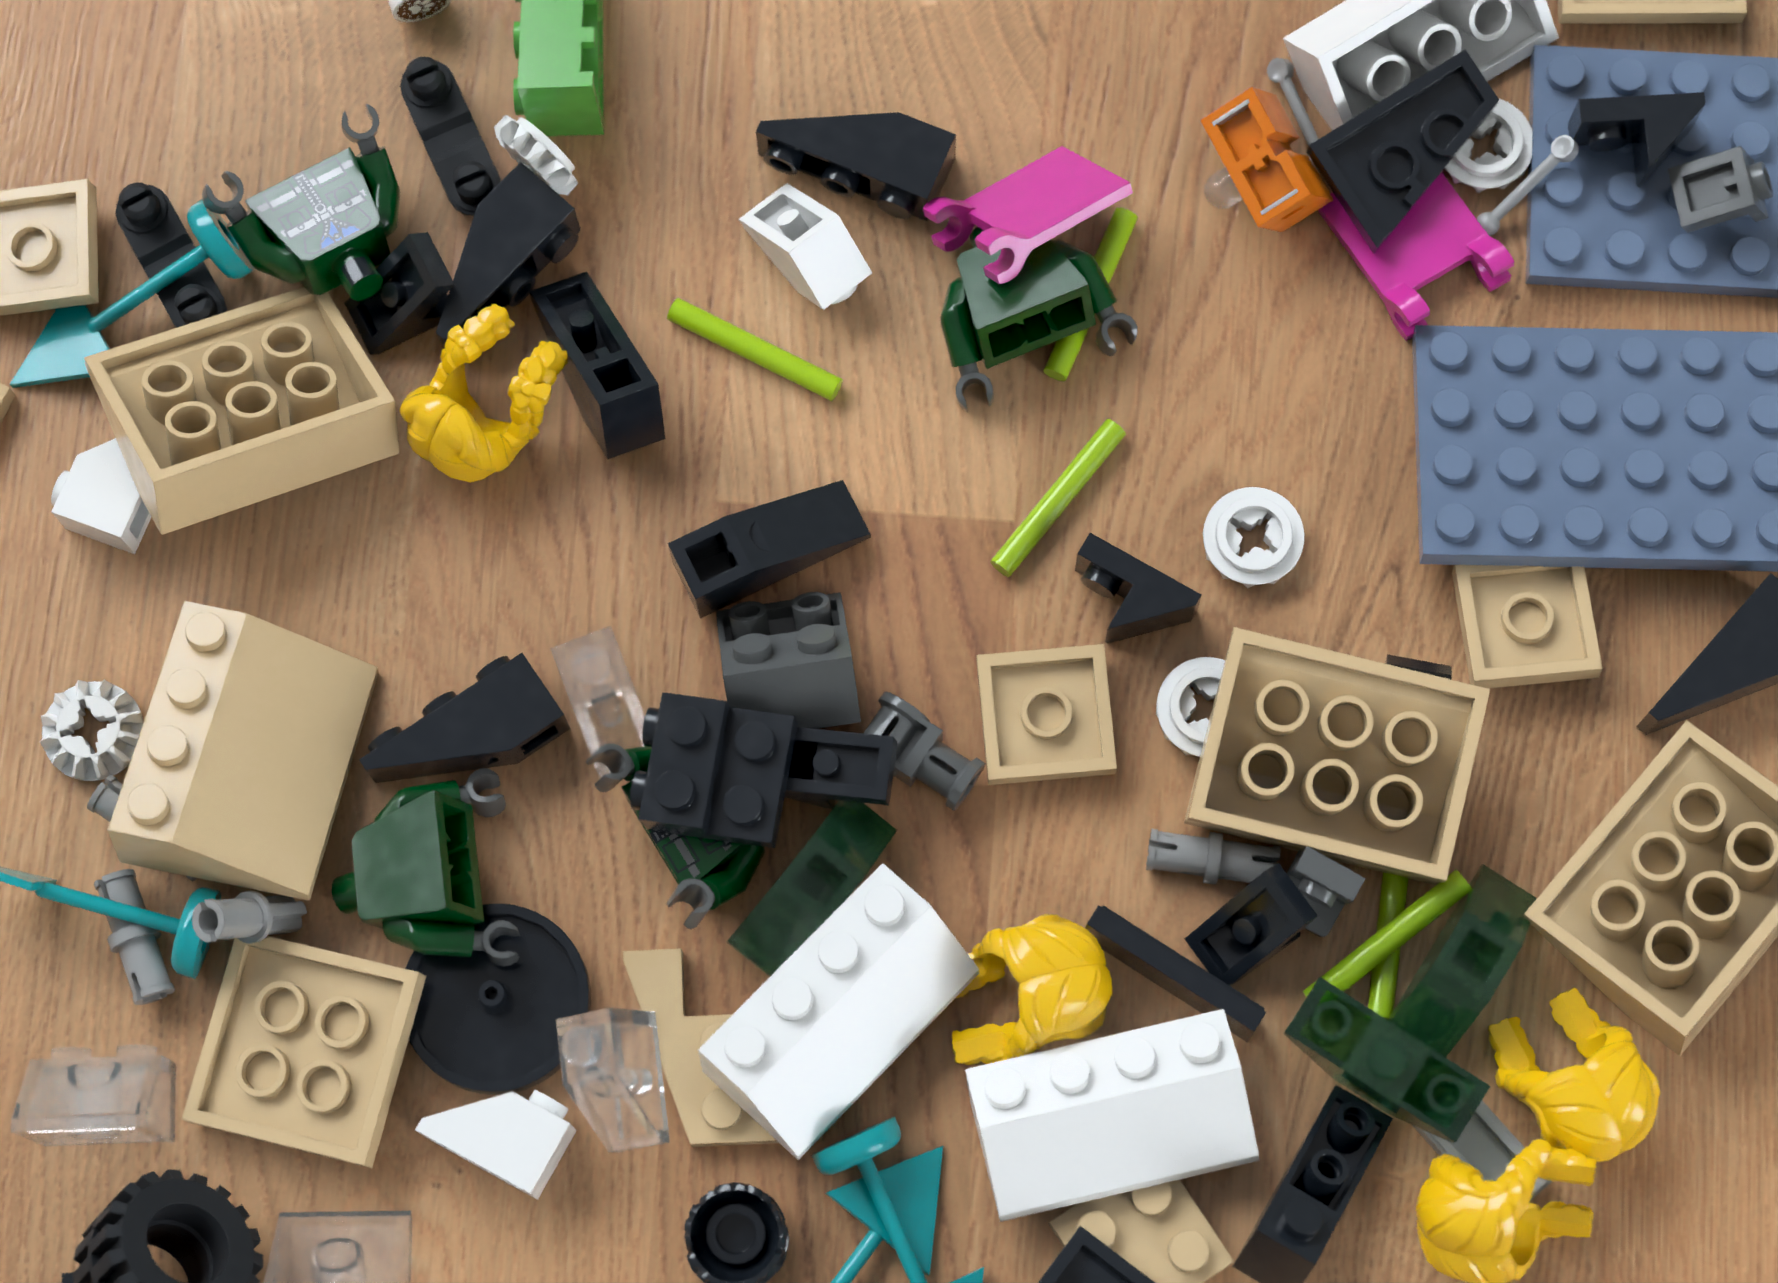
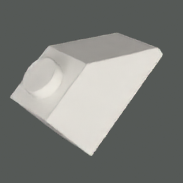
(807, 245)
(101, 499)
(506, 1137)

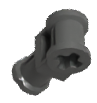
(922, 753)

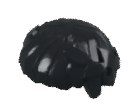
(736, 1235)

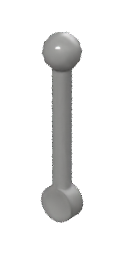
(1282, 71)
(1563, 150)

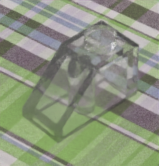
(600, 692)
(615, 1075)

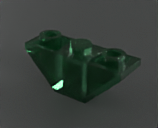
(812, 884)
(1465, 962)
(1385, 1063)

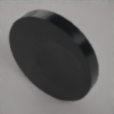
(495, 1023)

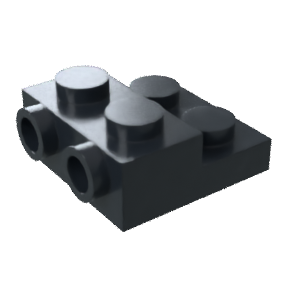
(714, 770)

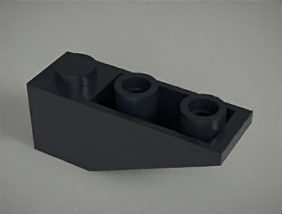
(872, 155)
(509, 243)
(765, 545)
(482, 727)
(1313, 1191)

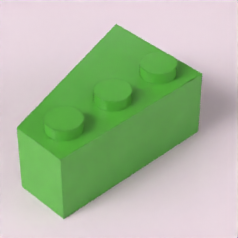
(560, 66)

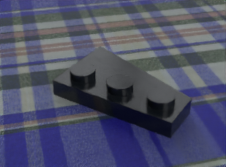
(1402, 144)

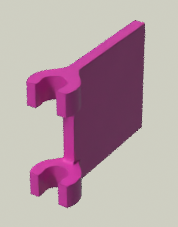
(1027, 209)
(1425, 245)

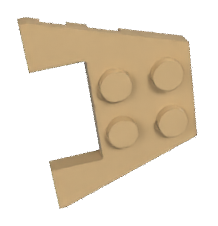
(704, 1108)

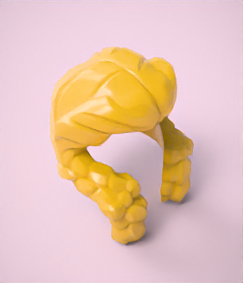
(451, 427)
(1060, 988)
(1587, 1106)
(1489, 1227)

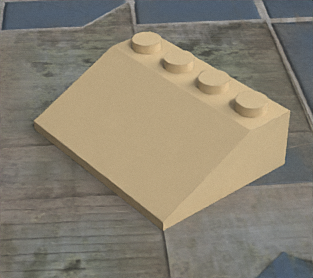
(243, 407)
(242, 754)
(1337, 756)
(1672, 889)

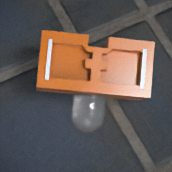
(1260, 166)

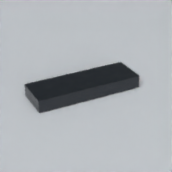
(1174, 971)

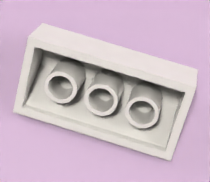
(1379, 46)
(838, 1011)
(1112, 1115)

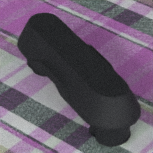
(449, 133)
(158, 242)

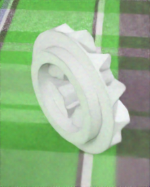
(1511, 144)
(537, 153)
(1247, 509)
(1177, 703)
(115, 743)

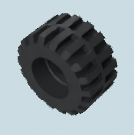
(179, 1217)

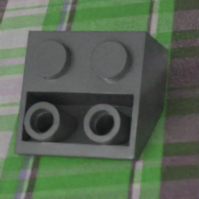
(790, 659)

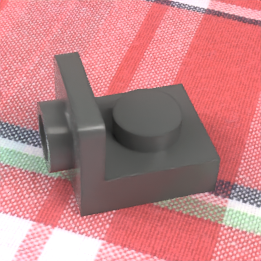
(1720, 189)
(1324, 886)

